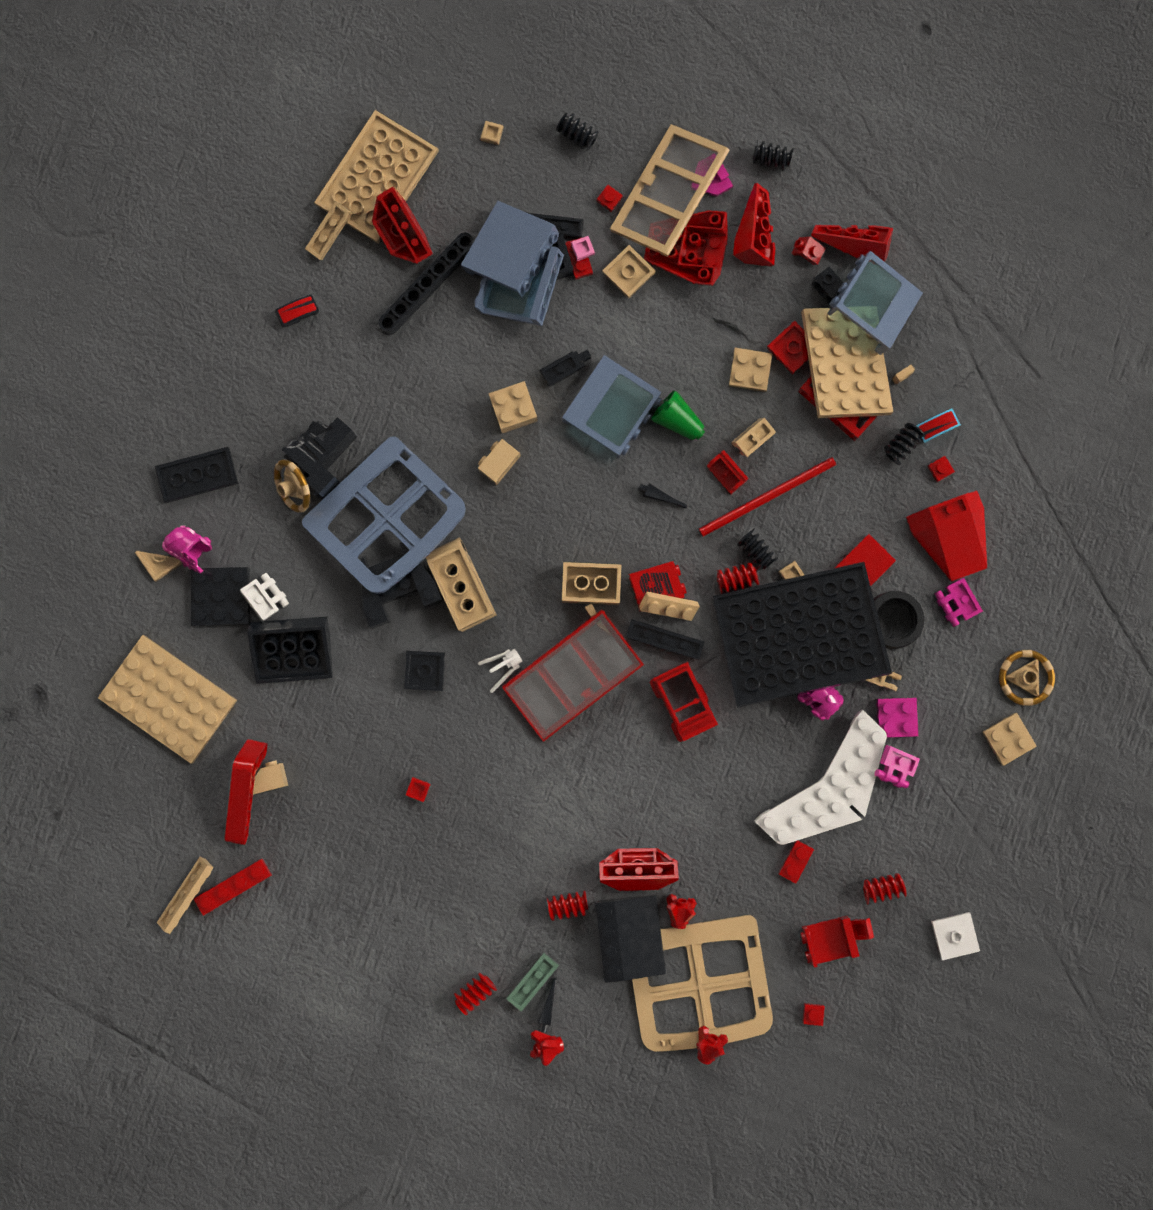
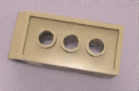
(441, 562)

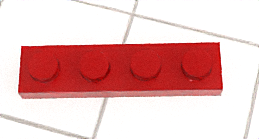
(232, 887)

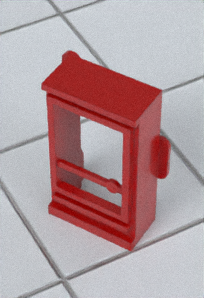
(695, 724)

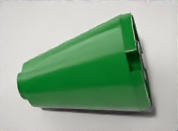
(678, 417)

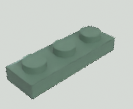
(532, 981)

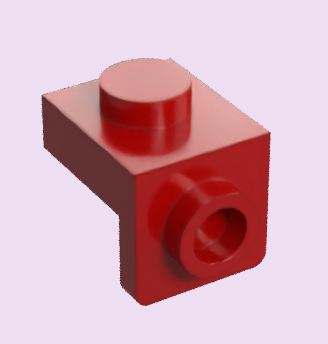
(809, 249)

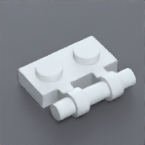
(260, 600)

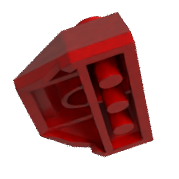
(399, 227)
(638, 869)

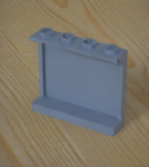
(510, 248)

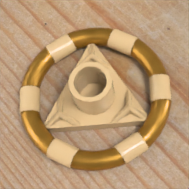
(293, 485)
(1027, 677)

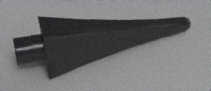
(654, 493)
(546, 1015)

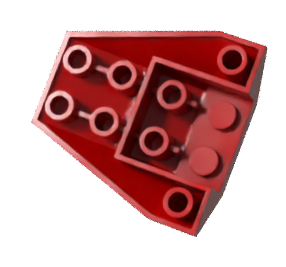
(698, 251)
(953, 534)

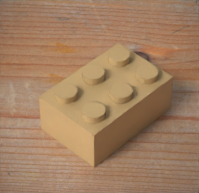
(591, 583)

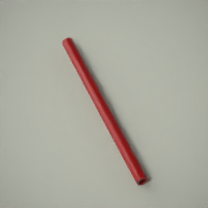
(768, 496)

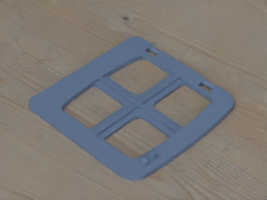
(386, 517)

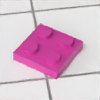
(898, 716)

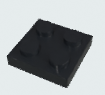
(424, 670)

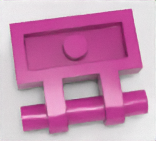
(964, 600)
(900, 761)

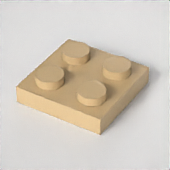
(628, 271)
(750, 369)
(1009, 739)

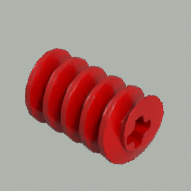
(736, 577)
(883, 887)
(568, 905)
(474, 993)

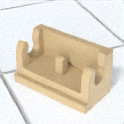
(753, 437)

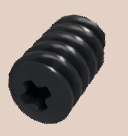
(576, 131)
(772, 155)
(902, 442)
(756, 550)

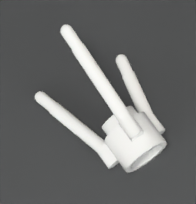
(511, 658)

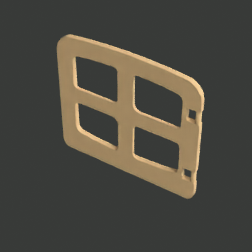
(702, 986)

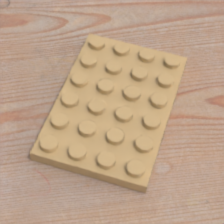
(376, 161)
(844, 367)
(167, 699)

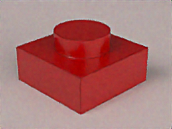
(609, 198)
(941, 468)
(418, 789)
(862, 929)
(813, 1014)

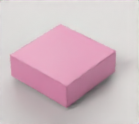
(582, 248)

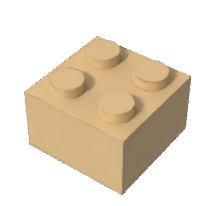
(513, 407)

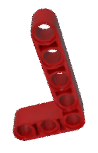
(242, 790)

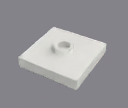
(955, 936)

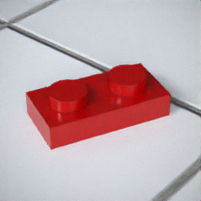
(581, 268)
(796, 861)

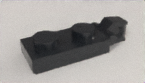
(564, 367)

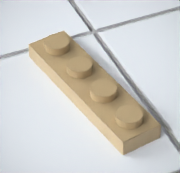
(184, 895)

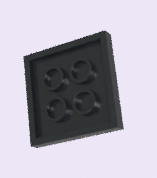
(218, 597)

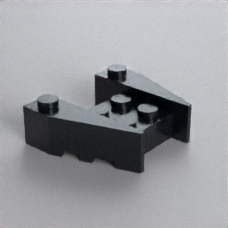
(414, 581)

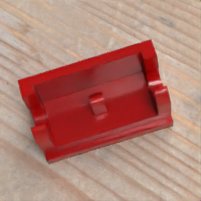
(727, 472)

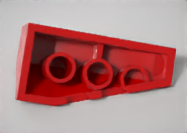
(753, 236)
(855, 240)

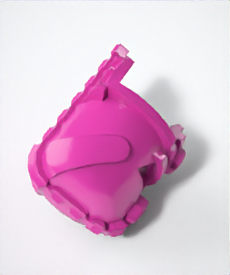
(186, 546)
(823, 701)

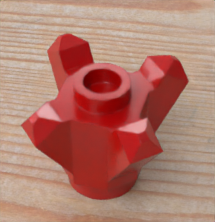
(680, 910)
(710, 1045)
(546, 1047)

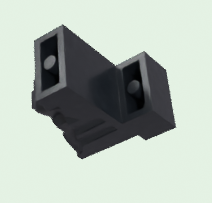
(318, 451)

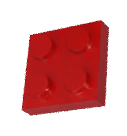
(790, 347)

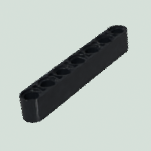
(425, 292)

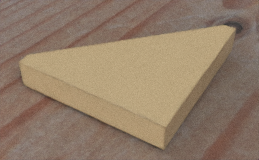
(158, 565)

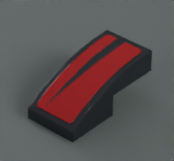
(296, 310)

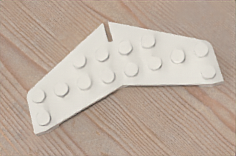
(844, 784)

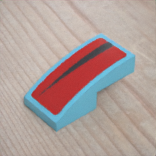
(939, 425)

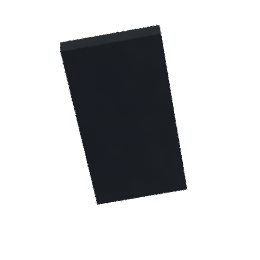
(196, 475)

